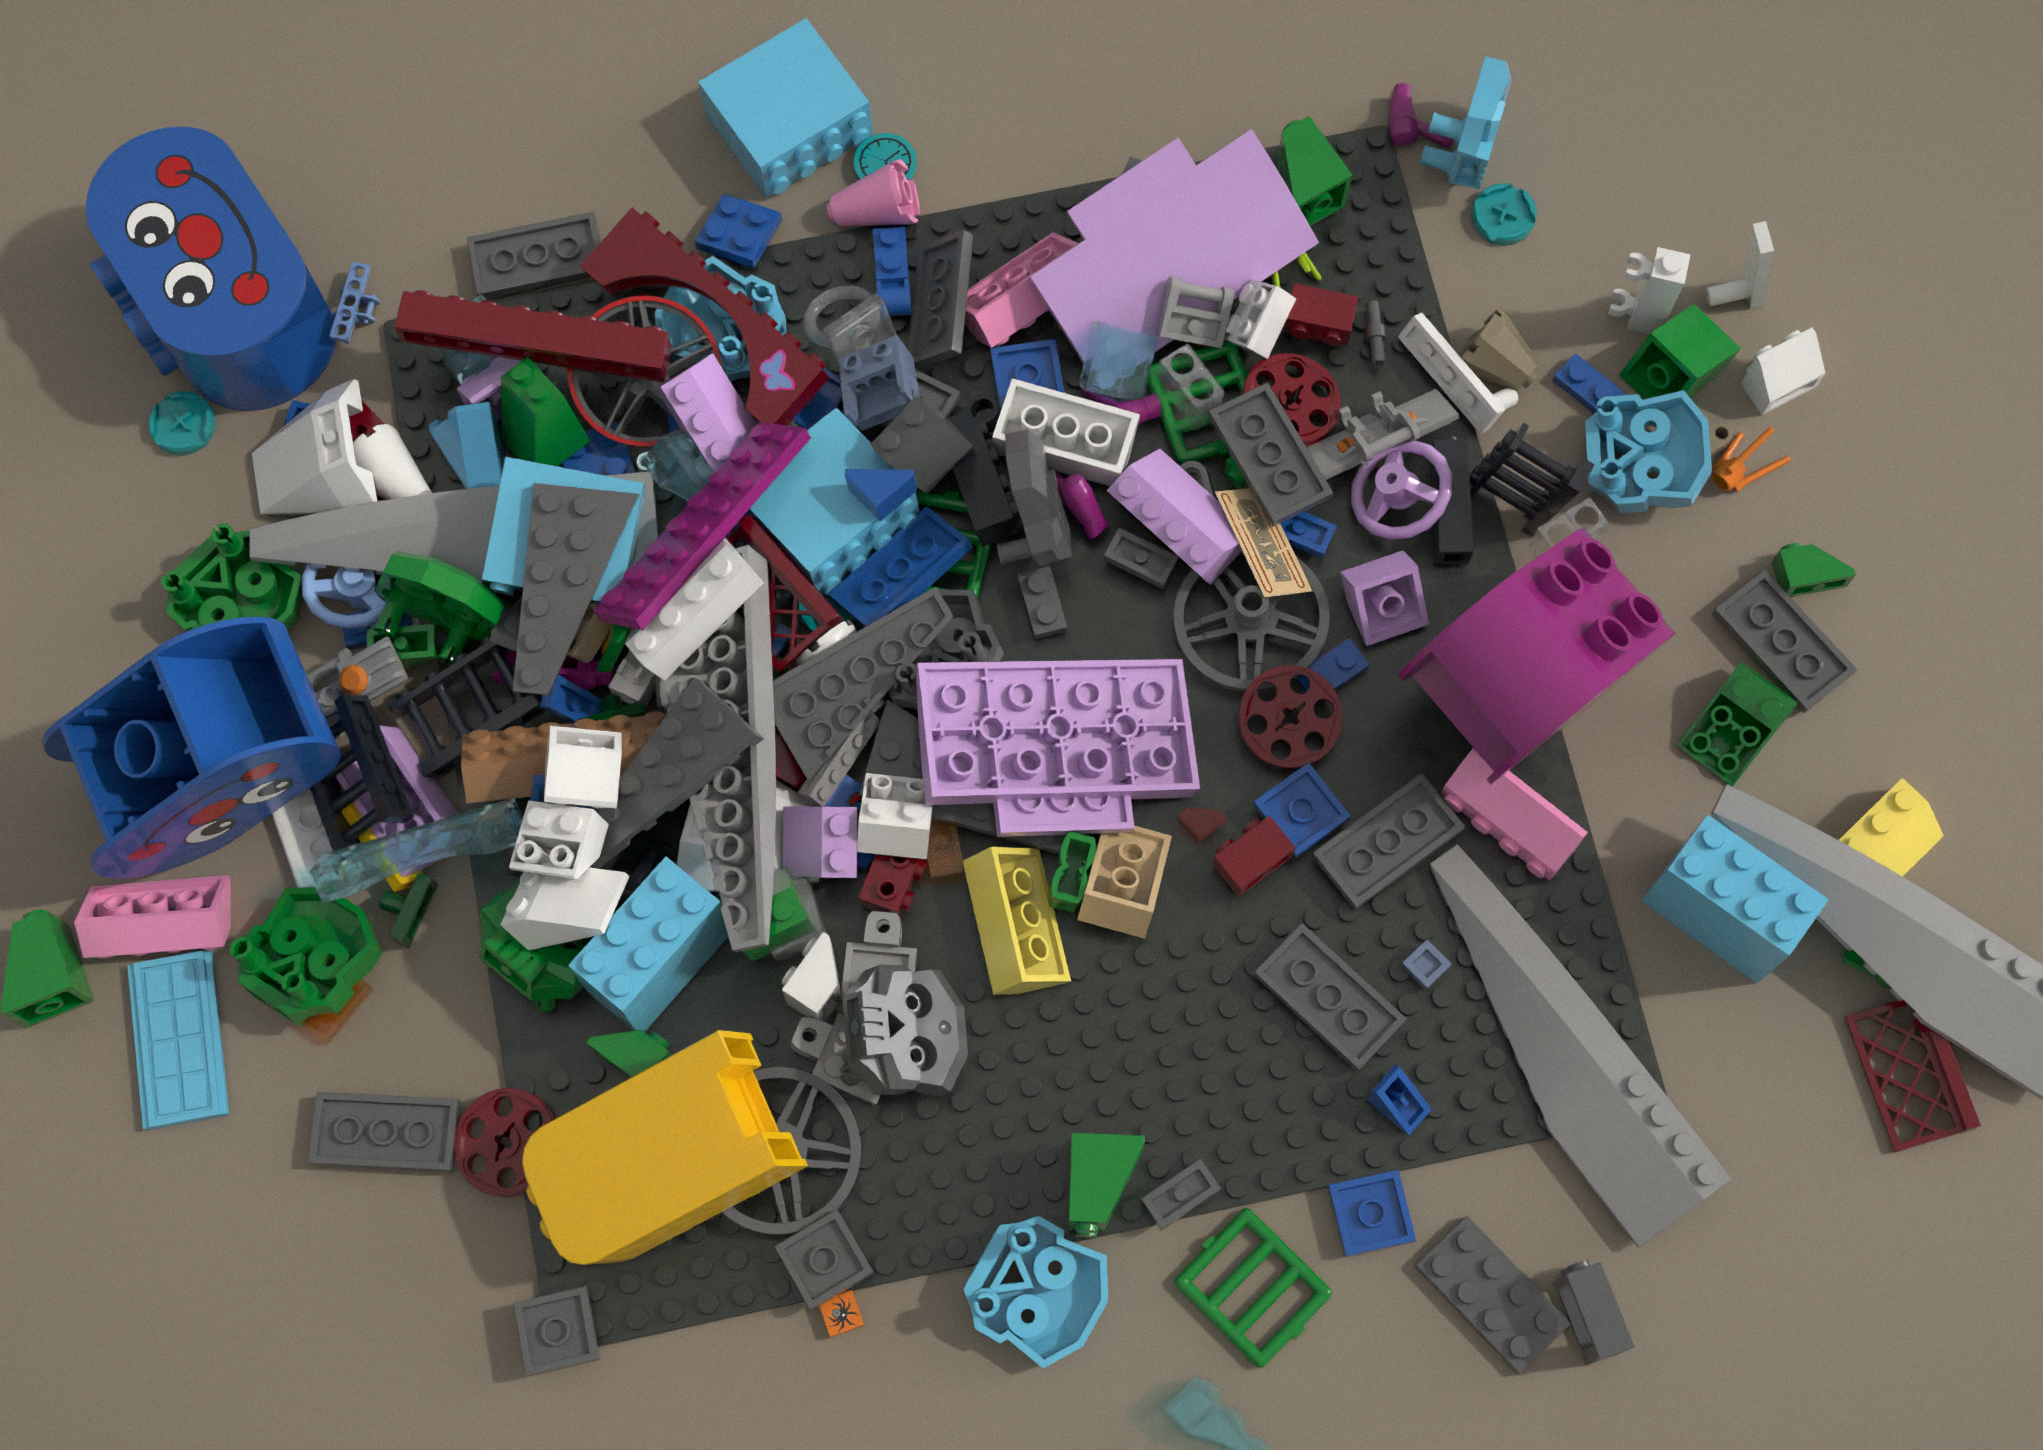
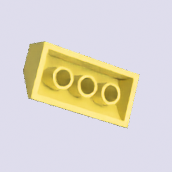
(1896, 829)
(1015, 920)

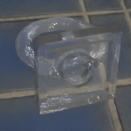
(854, 330)

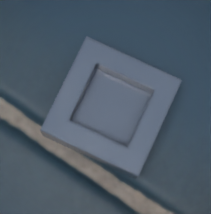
(1426, 965)

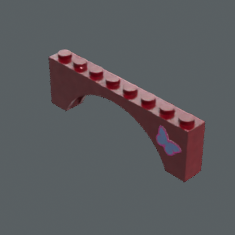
(643, 256)

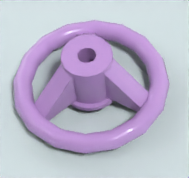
(1400, 490)

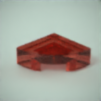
(1201, 821)

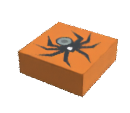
(841, 1314)

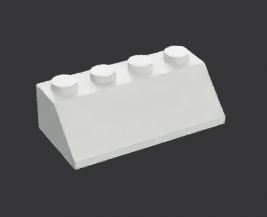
(1076, 432)
(694, 611)

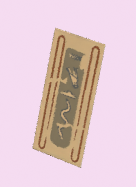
(1263, 545)

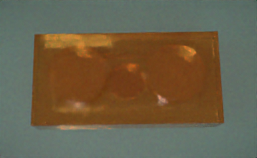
(944, 851)
(329, 1024)

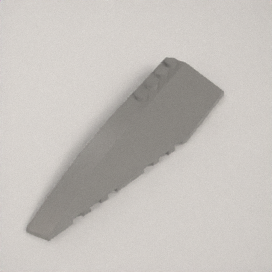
(436, 525)
(740, 801)
(1929, 953)
(1578, 1068)

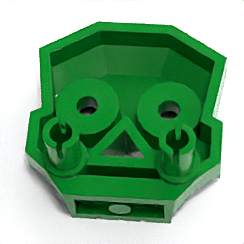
(198, 595)
(438, 597)
(294, 973)
(537, 975)

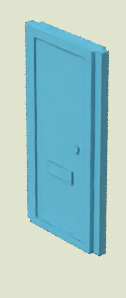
(178, 1040)

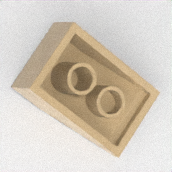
(1125, 880)

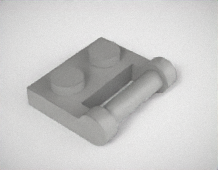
(1192, 323)

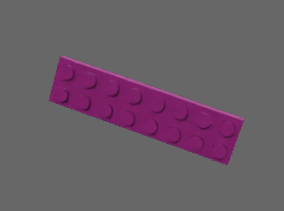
(701, 525)

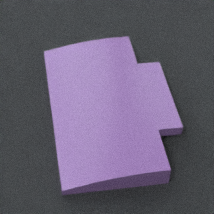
(1173, 219)
(1055, 740)

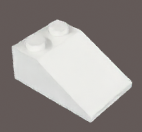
(562, 909)

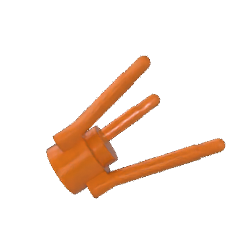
(1730, 473)

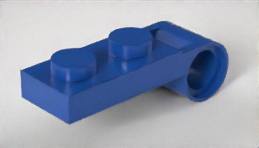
(892, 269)

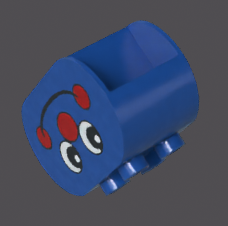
(207, 270)
(195, 744)

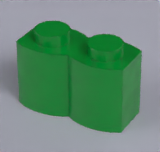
(1072, 870)

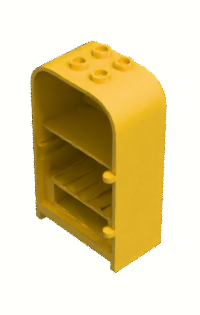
(657, 1153)

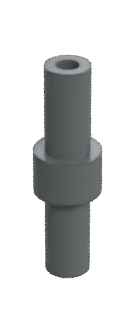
(1375, 333)

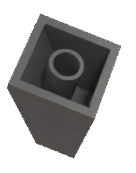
(922, 442)

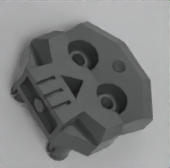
(1037, 501)
(975, 645)
(885, 1031)

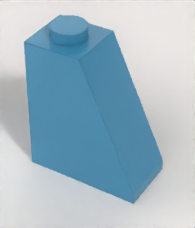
(471, 444)

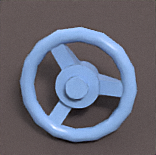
(347, 586)

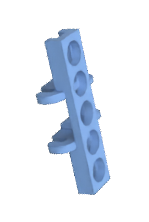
(354, 318)

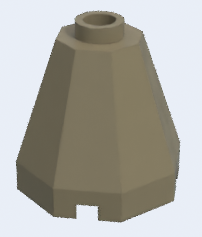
(1500, 353)

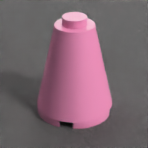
(877, 199)

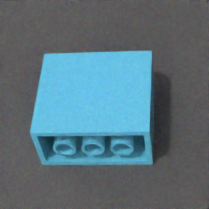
(786, 108)
(817, 515)
(510, 527)
(1734, 900)
(652, 946)

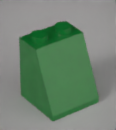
(1312, 170)
(1680, 356)
(537, 417)
(788, 916)
(43, 970)
(1098, 1178)

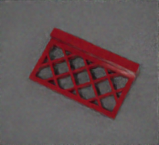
(796, 583)
(1945, 1071)

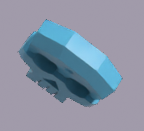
(1472, 133)
(720, 324)
(1675, 450)
(1063, 1303)

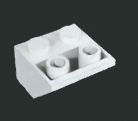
(1259, 317)
(1784, 371)
(582, 767)
(894, 817)
(558, 840)
(815, 982)

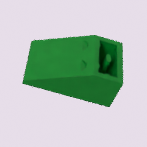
(1737, 724)

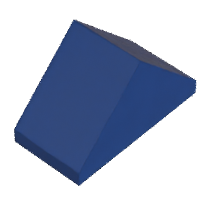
(881, 489)
(1399, 1100)

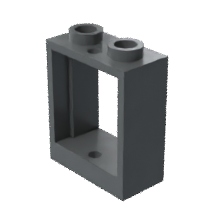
(1593, 1311)

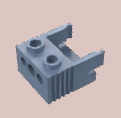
(877, 382)

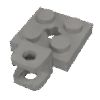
(877, 949)
(829, 1054)

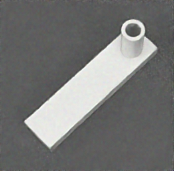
(1755, 273)
(1454, 375)

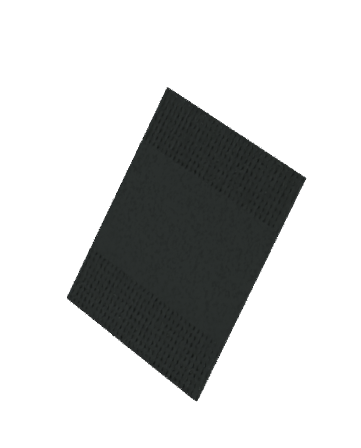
(1150, 1030)

